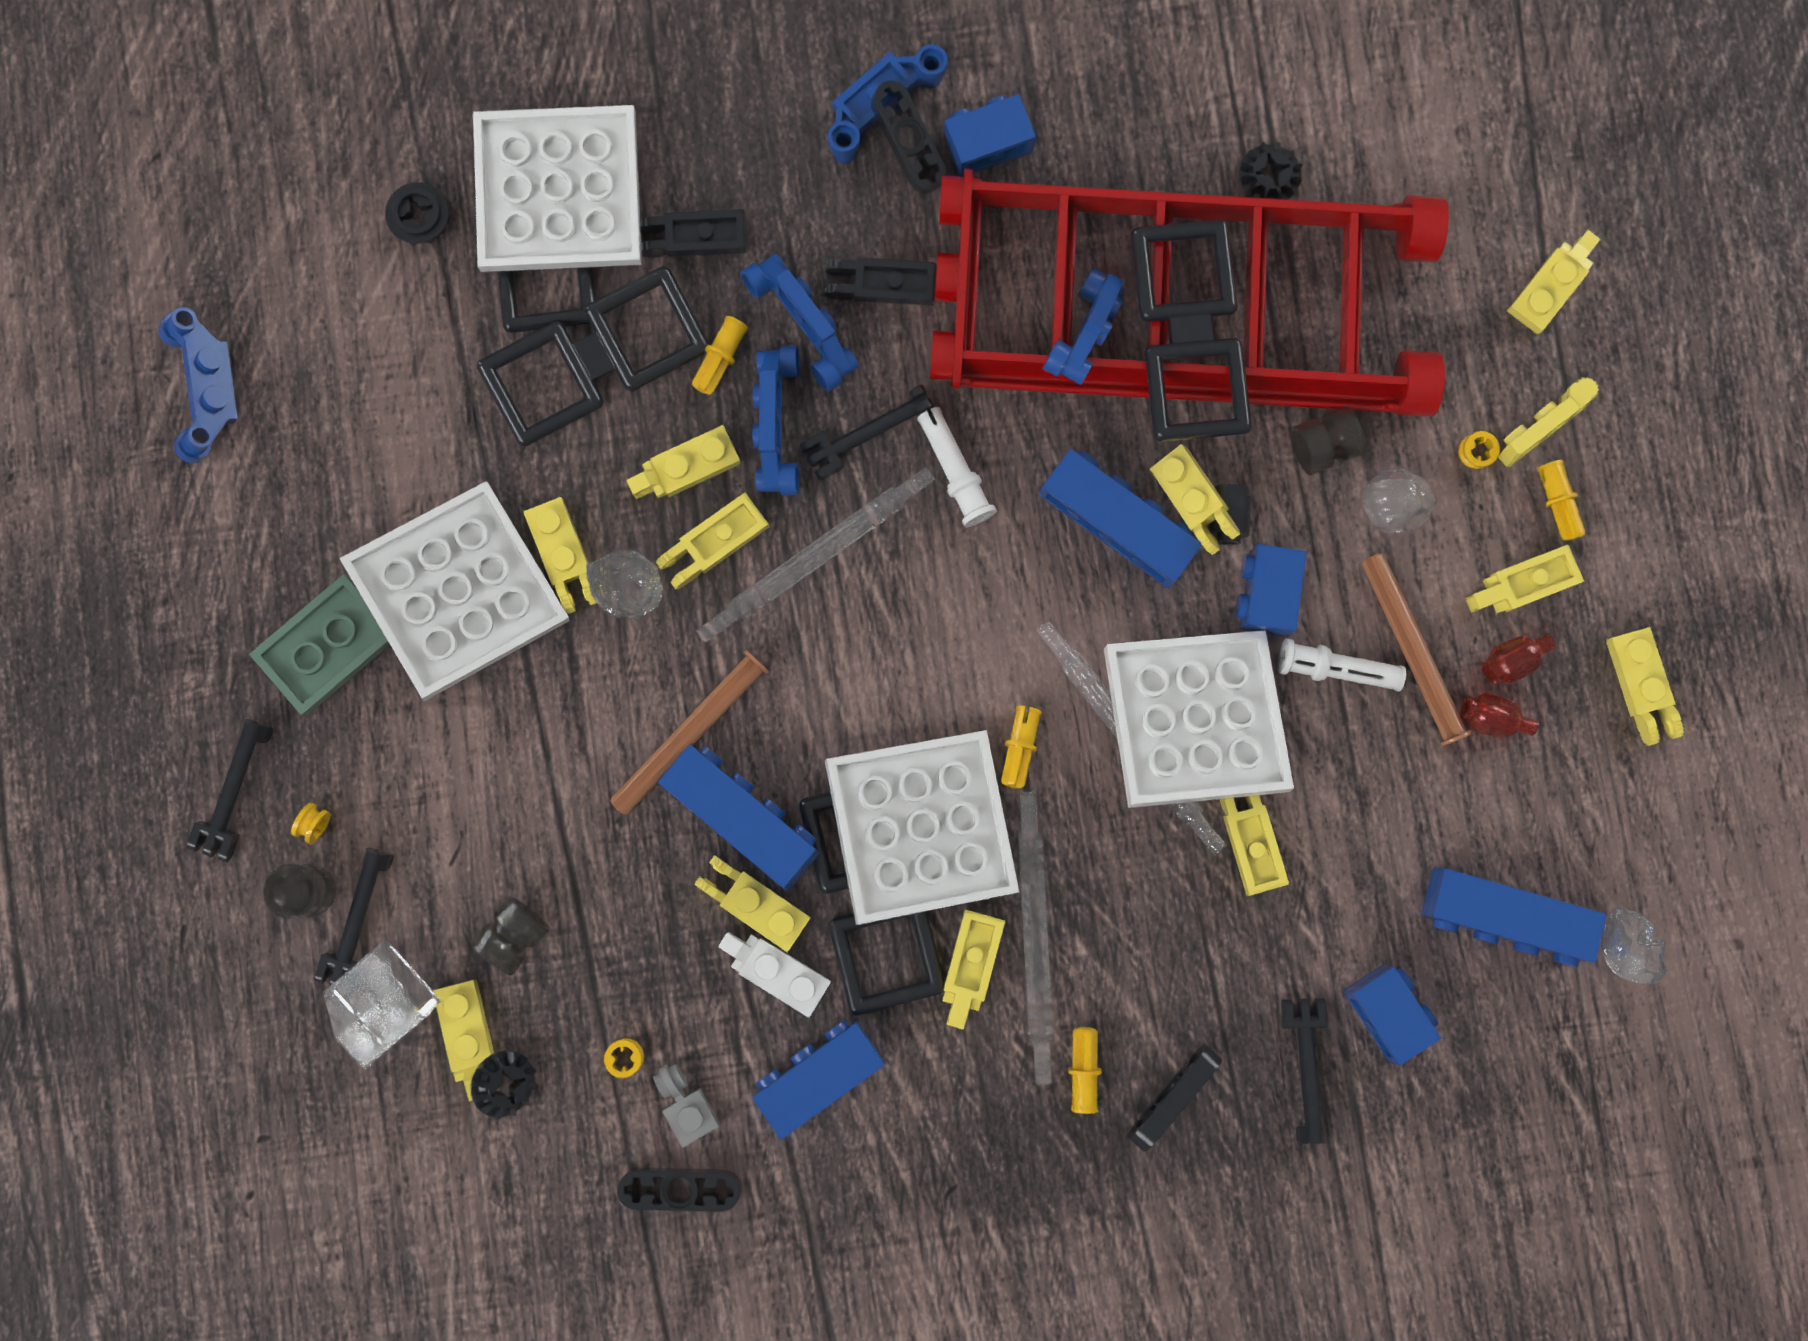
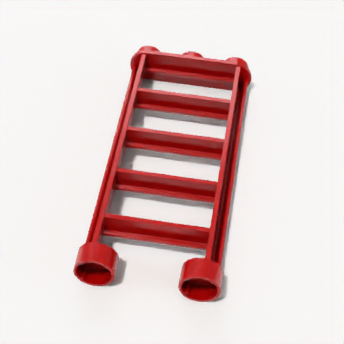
(1420, 237)

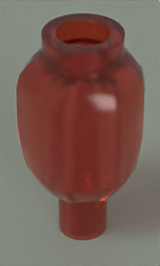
(1516, 658)
(1496, 716)

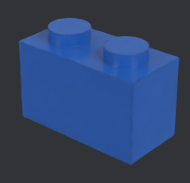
(989, 134)
(1271, 590)
(1393, 1014)

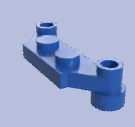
(854, 105)
(1106, 300)
(815, 323)
(207, 382)
(767, 434)

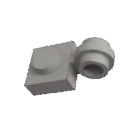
(690, 1114)

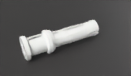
(963, 483)
(1323, 663)

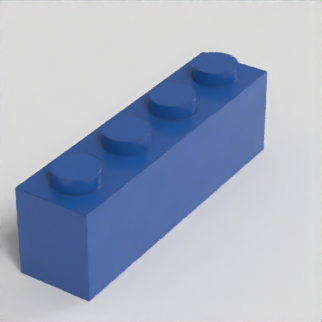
(1120, 517)
(739, 817)
(1514, 916)

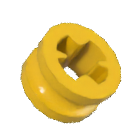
(1468, 444)
(310, 823)
(611, 1058)

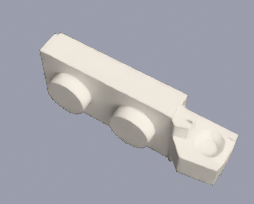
(776, 972)

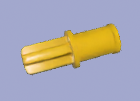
(719, 355)
(1561, 500)
(1020, 747)
(1084, 1070)

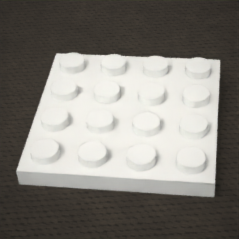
(556, 188)
(454, 590)
(1197, 718)
(921, 826)

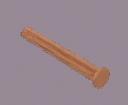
(1415, 649)
(688, 733)

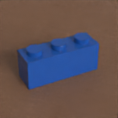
(817, 1077)

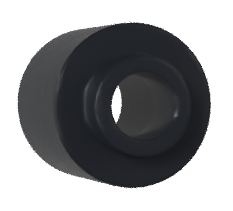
(1239, 507)

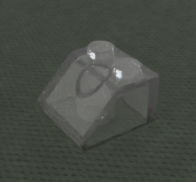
(377, 1003)

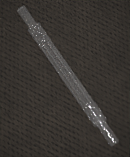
(815, 555)
(1100, 700)
(1035, 938)

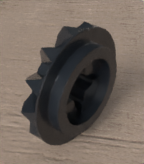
(1263, 186)
(400, 207)
(488, 1078)

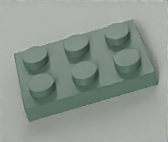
(321, 646)

